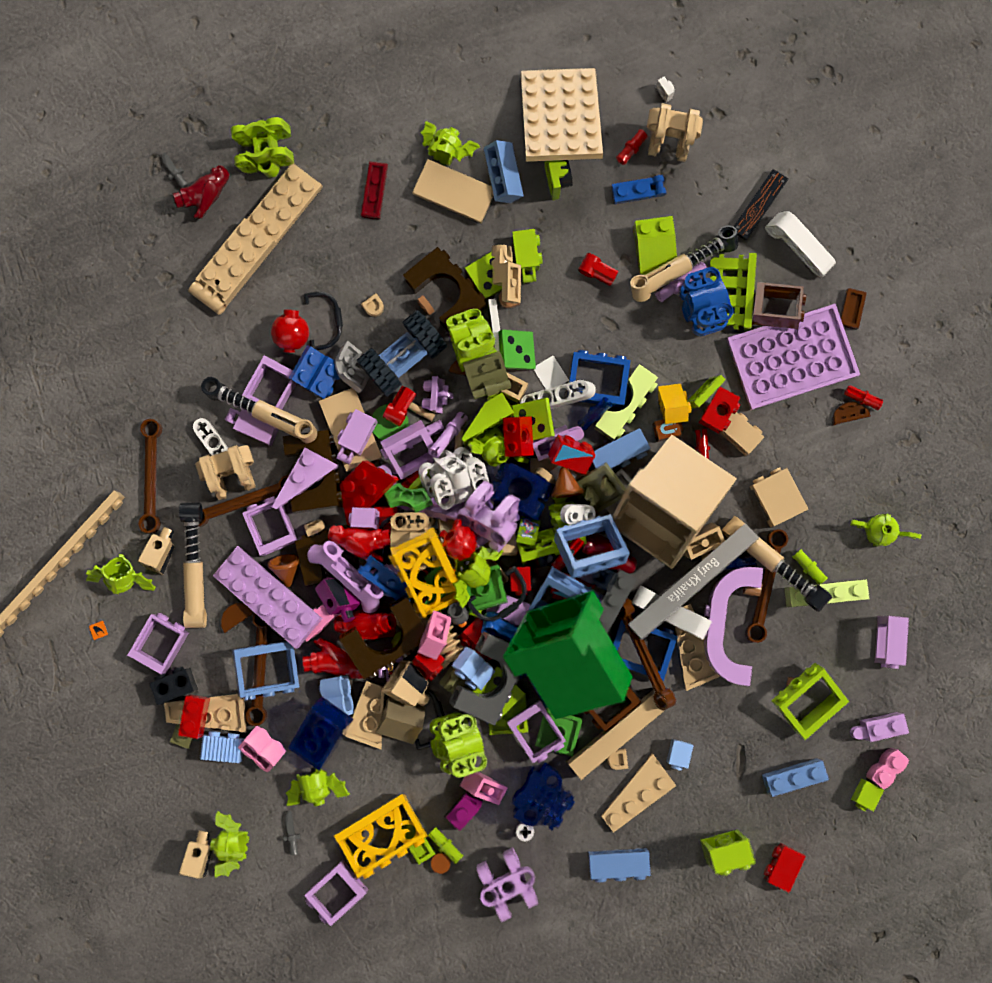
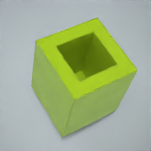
(867, 795)

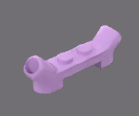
(330, 557)

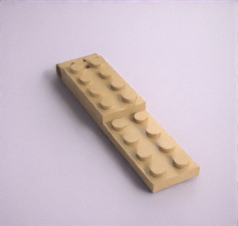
(254, 239)

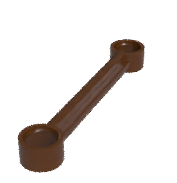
(150, 476)
(242, 501)
(764, 598)
(259, 672)
(663, 697)

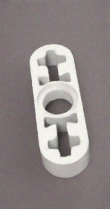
(196, 426)

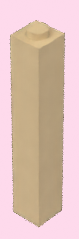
(616, 736)

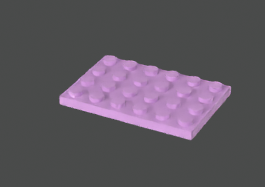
(791, 362)

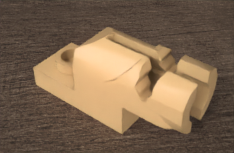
(506, 273)

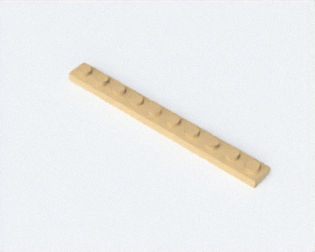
(60, 559)

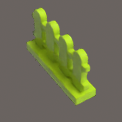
(738, 301)

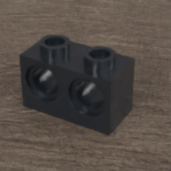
(175, 690)

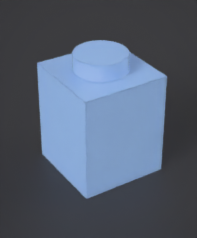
(679, 754)

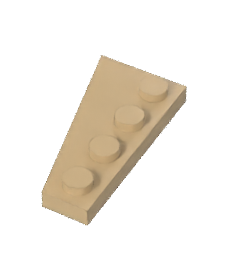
(693, 659)
(224, 713)
(643, 790)

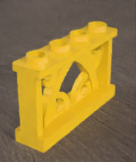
(434, 548)
(354, 834)

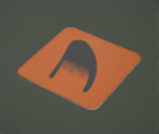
(98, 630)

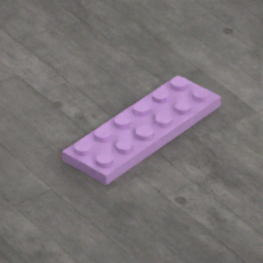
(267, 597)

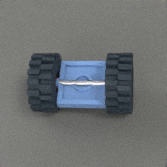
(404, 353)

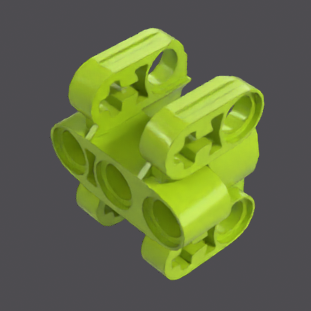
(251, 134)
(470, 338)
(457, 744)

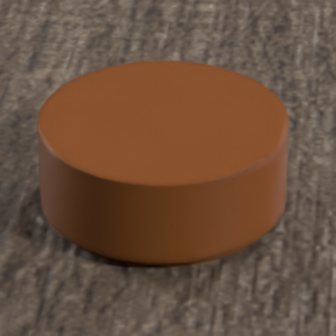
(440, 863)

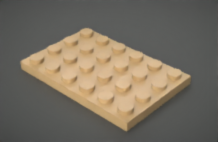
(561, 115)

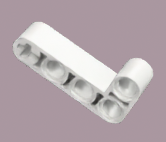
(801, 241)
(557, 393)
(681, 618)

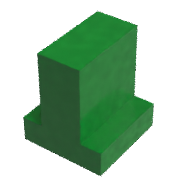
(569, 656)

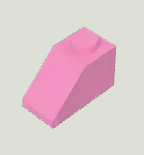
(435, 635)
(484, 787)

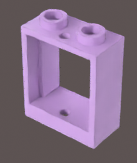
(258, 375)
(402, 437)
(277, 544)
(891, 641)
(148, 660)
(525, 714)
(350, 878)

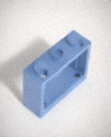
(595, 563)
(562, 583)
(268, 690)

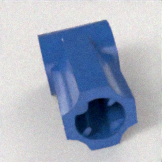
(499, 627)

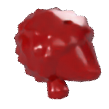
(459, 541)

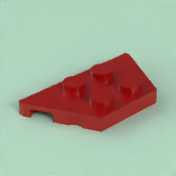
(364, 487)

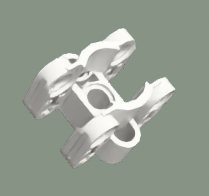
(452, 476)

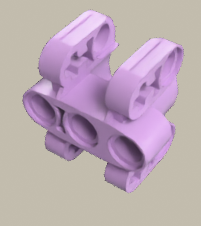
(490, 524)
(495, 885)

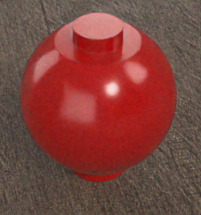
(290, 331)

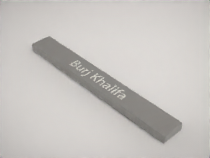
(693, 581)

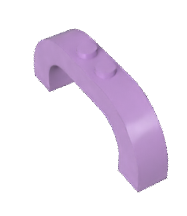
(716, 612)

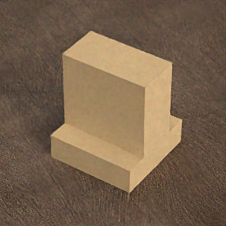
(671, 501)

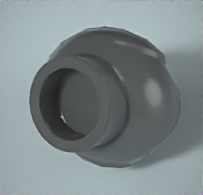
(458, 614)

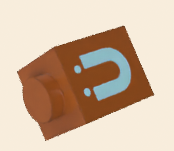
(664, 431)

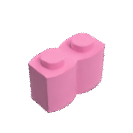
(262, 749)
(884, 772)

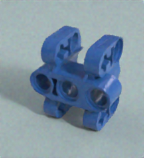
(705, 302)

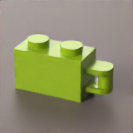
(526, 253)

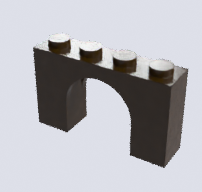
(436, 266)
(326, 494)
(312, 572)
(371, 661)

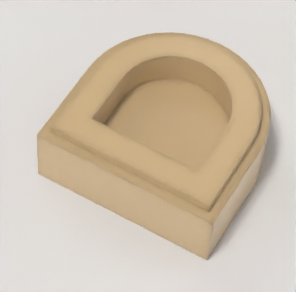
(373, 306)
(545, 474)
(314, 527)
(618, 760)

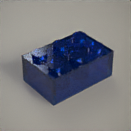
(320, 733)

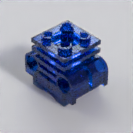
(539, 489)
(545, 799)

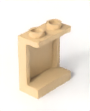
(779, 496)

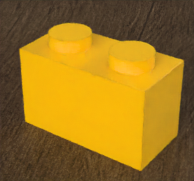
(673, 403)

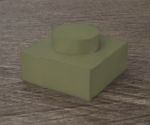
(180, 740)

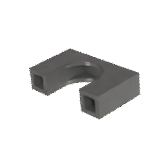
(614, 600)
(490, 704)

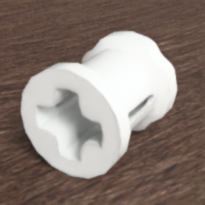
(530, 834)

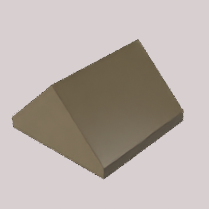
(401, 721)

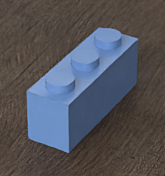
(503, 171)
(622, 450)
(795, 777)
(619, 864)

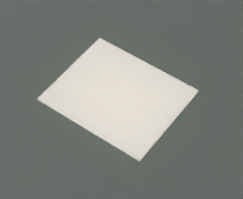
(550, 373)

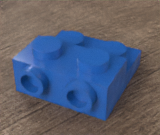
(315, 372)

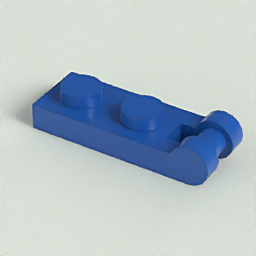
(638, 189)
(383, 578)

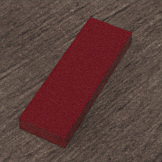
(374, 190)

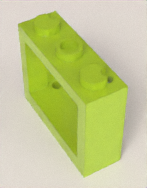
(821, 713)

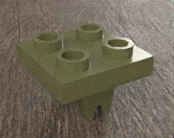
(601, 487)

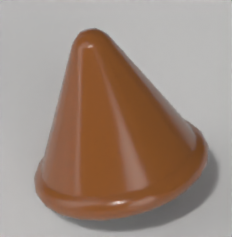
(566, 485)
(284, 567)

